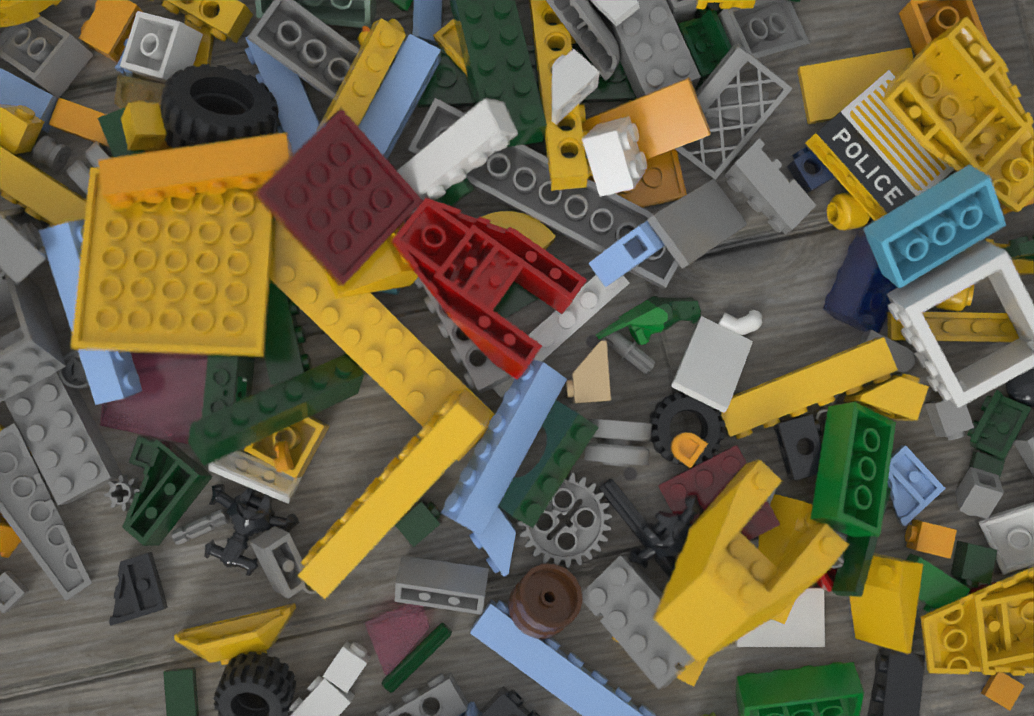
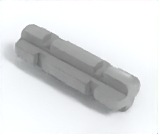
(199, 526)

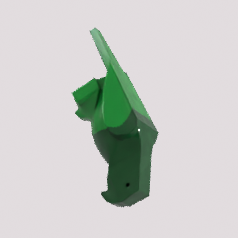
(654, 317)

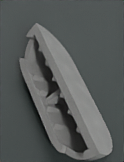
(589, 33)

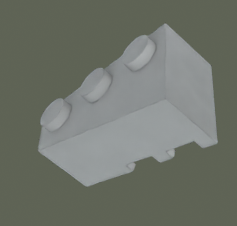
(769, 189)

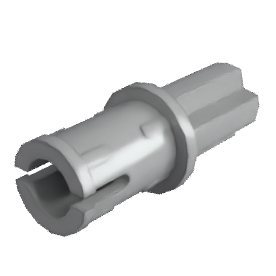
(630, 352)

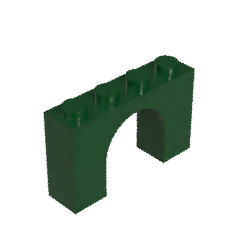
(566, 440)

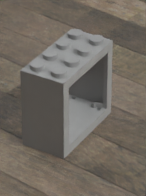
(39, 351)

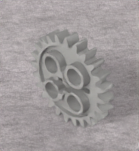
(584, 536)

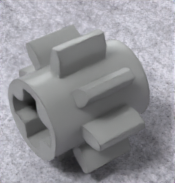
(115, 491)

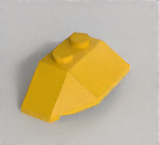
(236, 635)

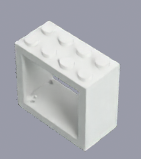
(943, 282)

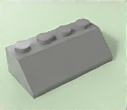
(304, 45)

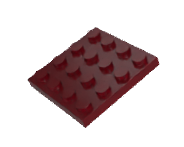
(338, 197)

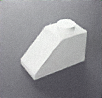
(571, 83)

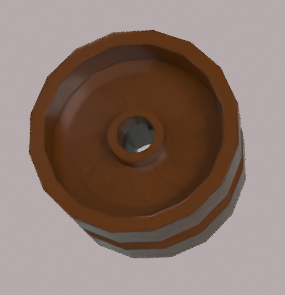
(545, 601)

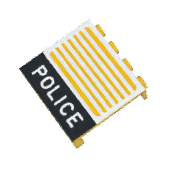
(876, 154)

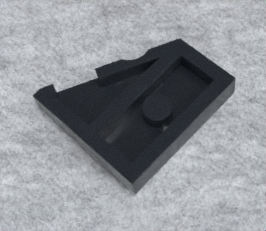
(138, 589)

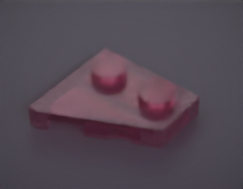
(396, 633)

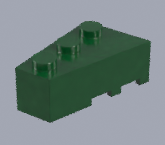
(165, 494)

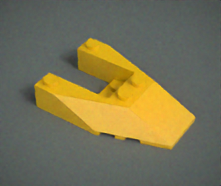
(725, 582)

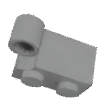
(280, 562)

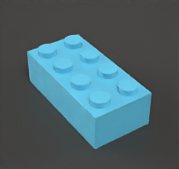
(935, 226)

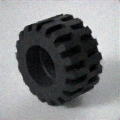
(678, 402)
(255, 687)

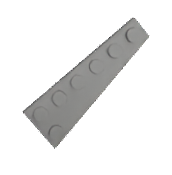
(35, 518)

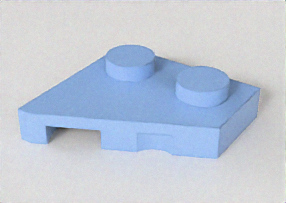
(910, 485)

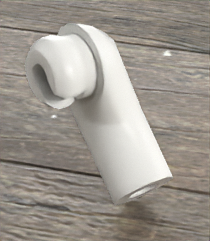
(743, 325)

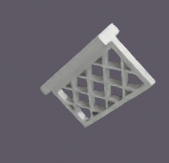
(711, 90)

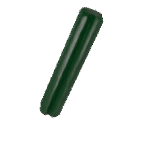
(416, 657)

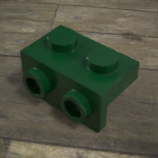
(705, 41)
(998, 426)

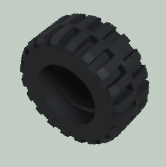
(215, 107)

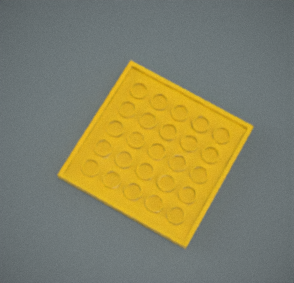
(174, 274)

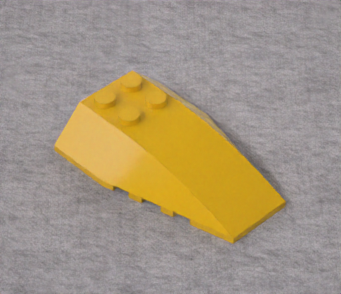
(968, 111)
(984, 630)

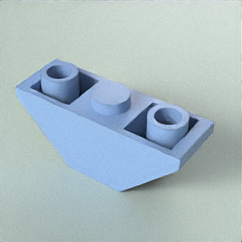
(626, 254)
(497, 541)

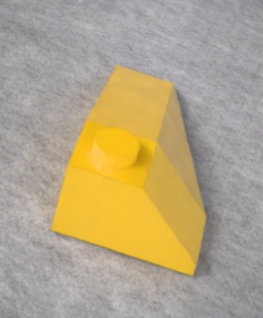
(777, 542)

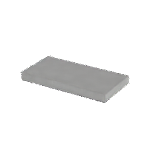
(697, 223)

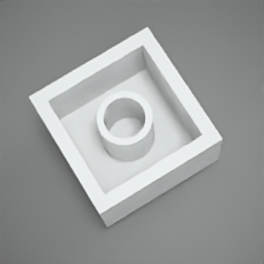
(159, 47)
(615, 156)

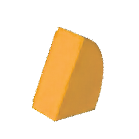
(283, 461)

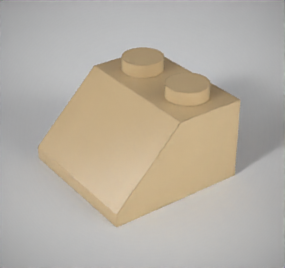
(591, 378)

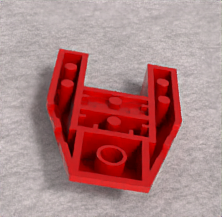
(470, 269)

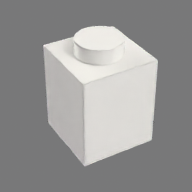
(347, 666)

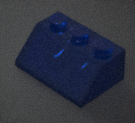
(860, 289)

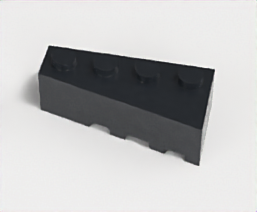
(897, 684)

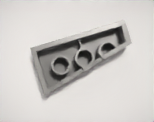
(20, 243)

